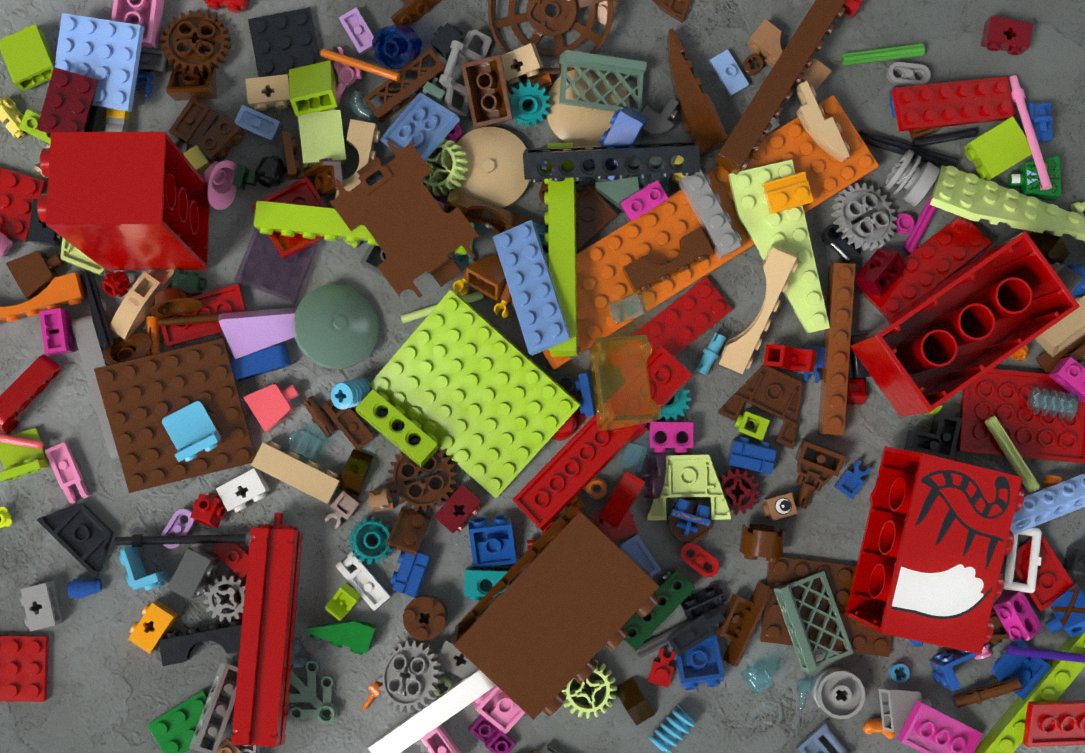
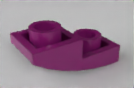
(491, 736)

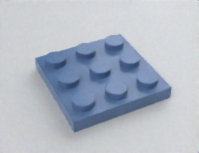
(423, 124)

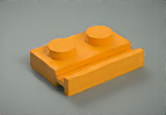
(788, 192)

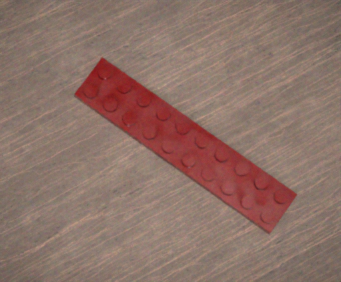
(593, 449)

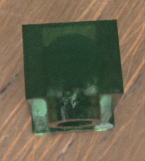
(189, 282)

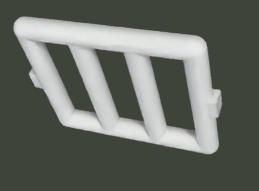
(1034, 562)

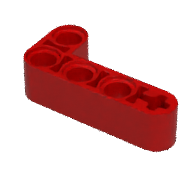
(26, 390)

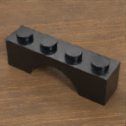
(178, 648)

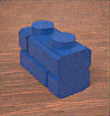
(752, 456)
(411, 573)

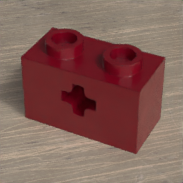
(1016, 31)
(880, 272)
(447, 515)

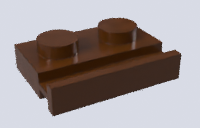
(193, 122)
(409, 531)

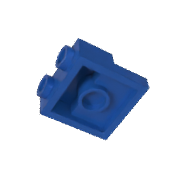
(492, 541)
(701, 665)

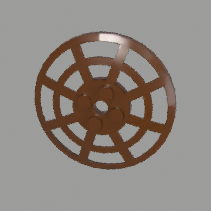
(551, 26)

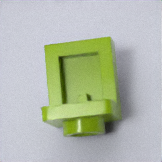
(342, 601)

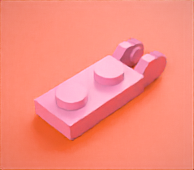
(66, 470)

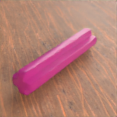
(920, 227)

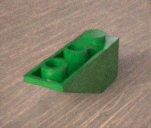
(351, 633)

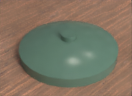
(335, 326)

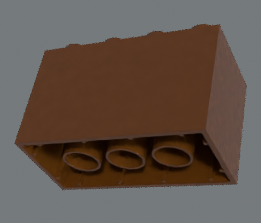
(556, 612)

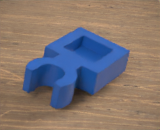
(819, 362)
(850, 481)

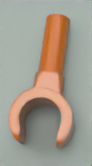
(375, 692)

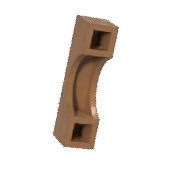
(766, 42)

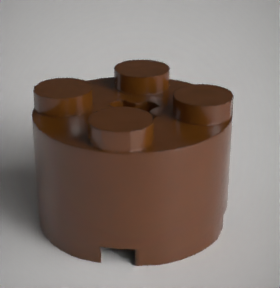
(762, 541)
(422, 629)

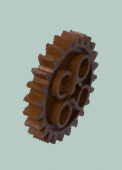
(195, 42)
(429, 495)

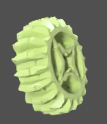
(447, 152)
(593, 707)

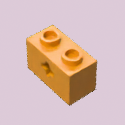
(163, 620)

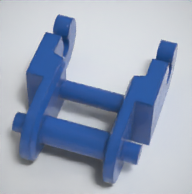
(148, 84)

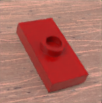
(233, 556)

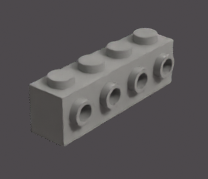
(710, 214)

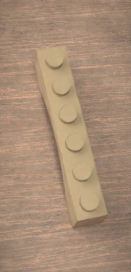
(739, 348)

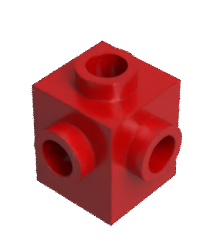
(208, 510)

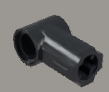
(839, 245)

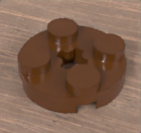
(692, 536)

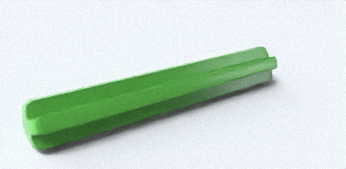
(882, 54)

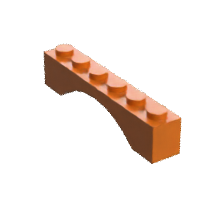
(60, 292)

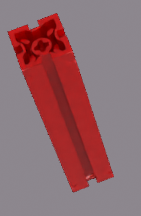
(267, 635)

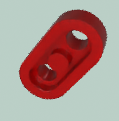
(699, 559)

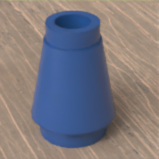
(83, 587)

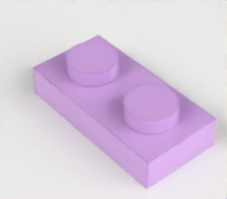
(357, 30)

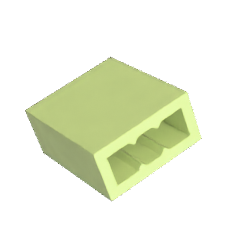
(321, 137)

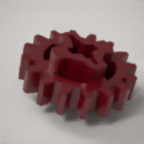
(736, 481)

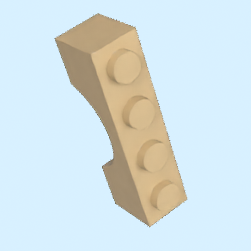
(363, 138)

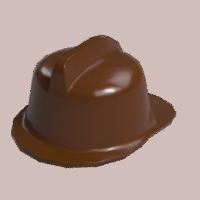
(173, 302)
(135, 347)

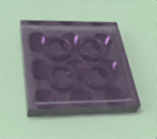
(268, 272)

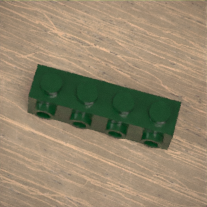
(672, 593)

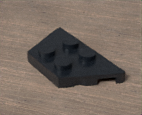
(81, 535)

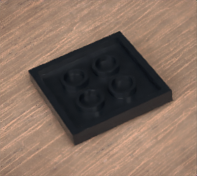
(284, 42)

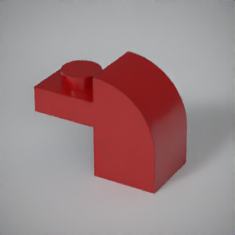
(789, 358)

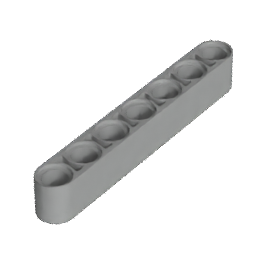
(92, 357)

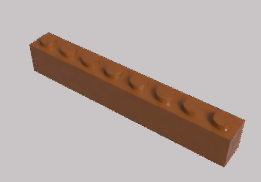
(837, 349)

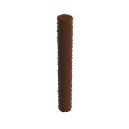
(193, 319)

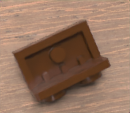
(221, 139)

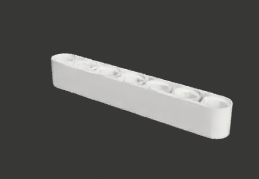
(432, 716)

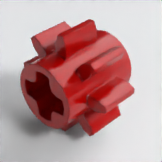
(116, 283)

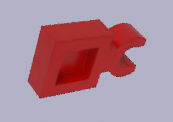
(661, 670)

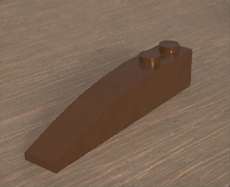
(695, 108)

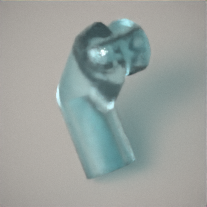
(357, 105)

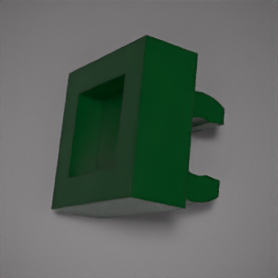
(243, 177)

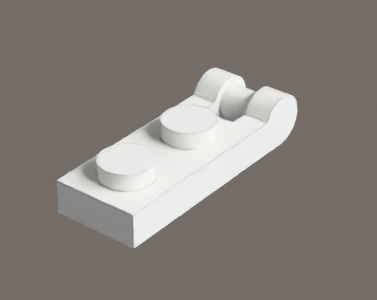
(363, 581)

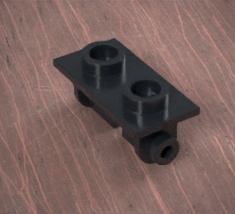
(710, 596)

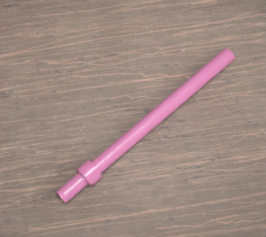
(1018, 97)

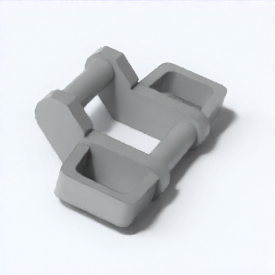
(460, 49)

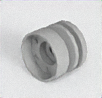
(911, 177)

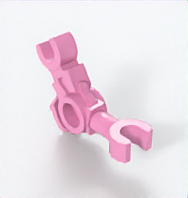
(346, 76)

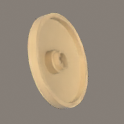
(582, 124)
(493, 166)

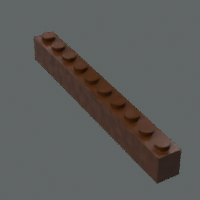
(778, 84)

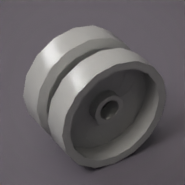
(840, 705)

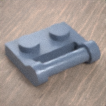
(813, 745)

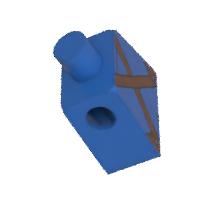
(1068, 612)

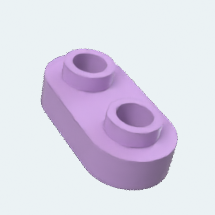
(177, 526)

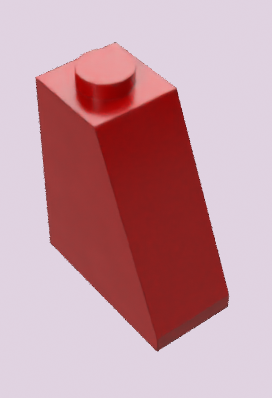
(620, 500)

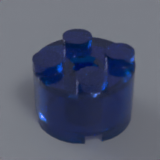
(396, 46)

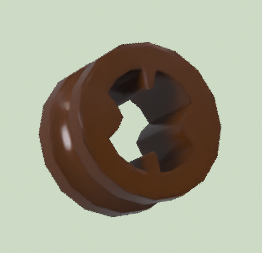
(746, 66)

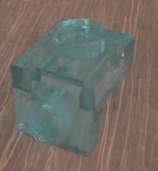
(628, 308)

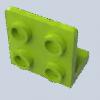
(21, 460)

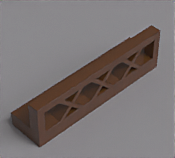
(408, 93)

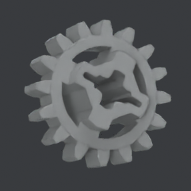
(220, 592)

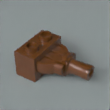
(816, 465)

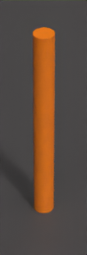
(360, 64)

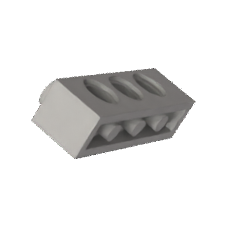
(216, 710)

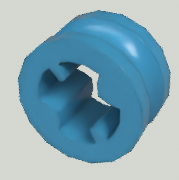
(892, 675)

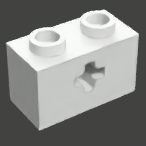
(231, 490)

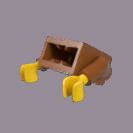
(488, 278)

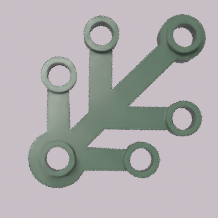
(308, 694)

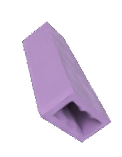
(256, 330)

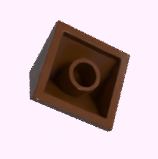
(184, 86)

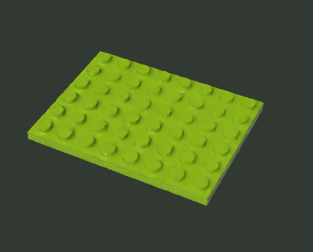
(475, 393)

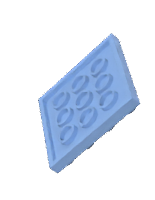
(103, 52)

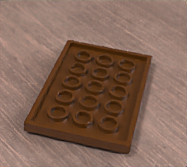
(840, 579)

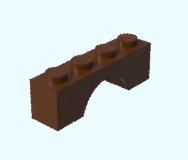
(483, 213)
(642, 273)

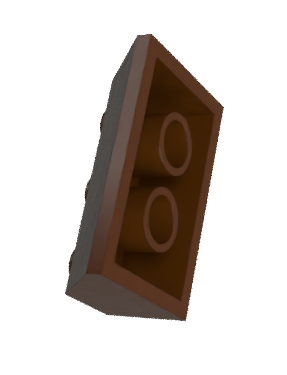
(487, 91)

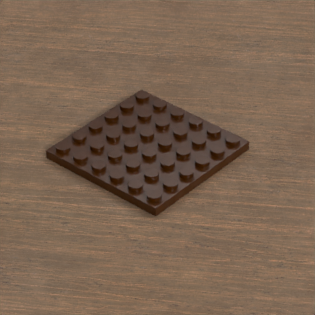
(156, 385)

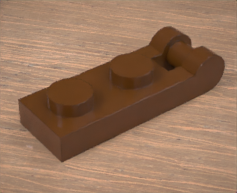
(350, 425)

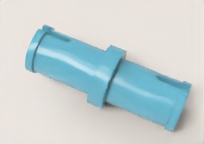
(710, 353)

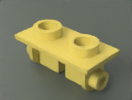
(9, 111)

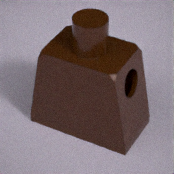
(34, 272)

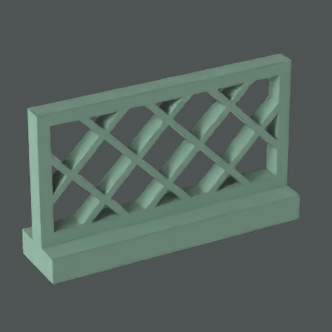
(600, 64)
(796, 628)

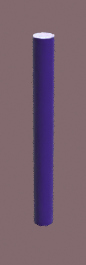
(1046, 654)

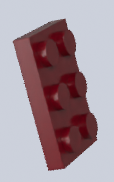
(67, 102)

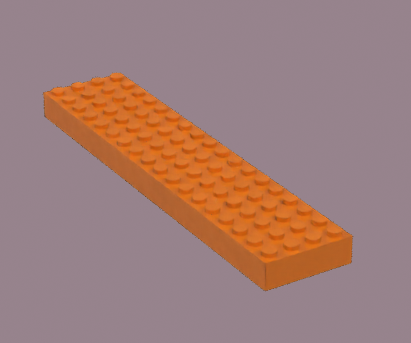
(660, 229)

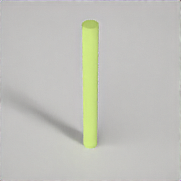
(426, 311)

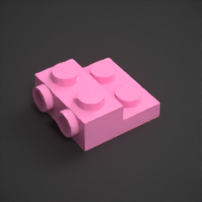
(498, 709)

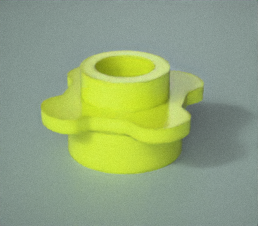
(6, 520)

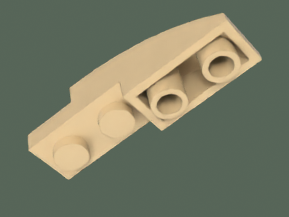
(823, 132)
(139, 301)

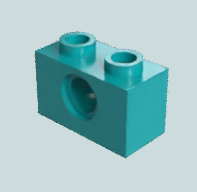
(473, 579)

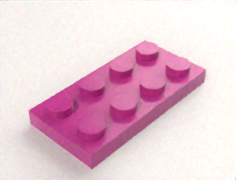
(937, 732)

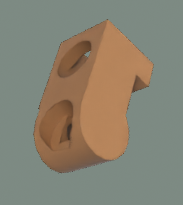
(381, 499)

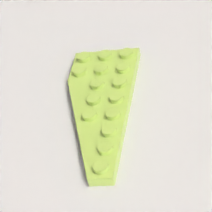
(978, 198)
(786, 230)

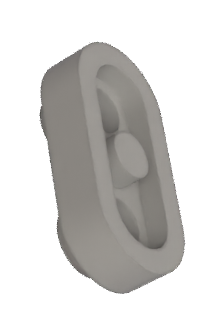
(907, 74)

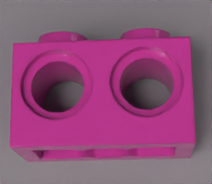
(643, 200)
(56, 331)
(1070, 376)
(670, 430)
(1017, 616)

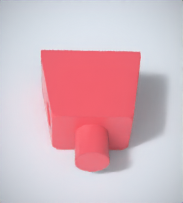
(272, 405)

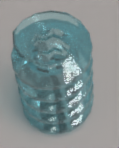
(1052, 402)

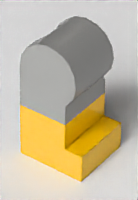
(117, 120)

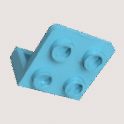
(191, 431)
(136, 574)

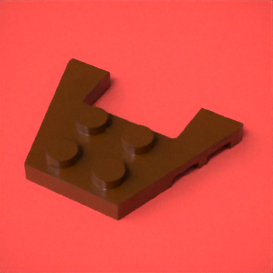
(772, 393)

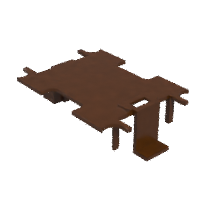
(405, 220)

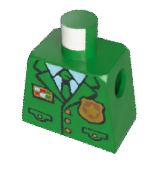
(1030, 183)

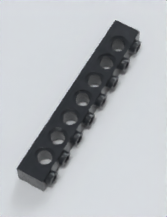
(621, 153)

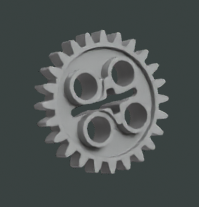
(871, 231)
(410, 676)

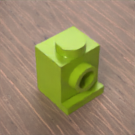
(759, 425)

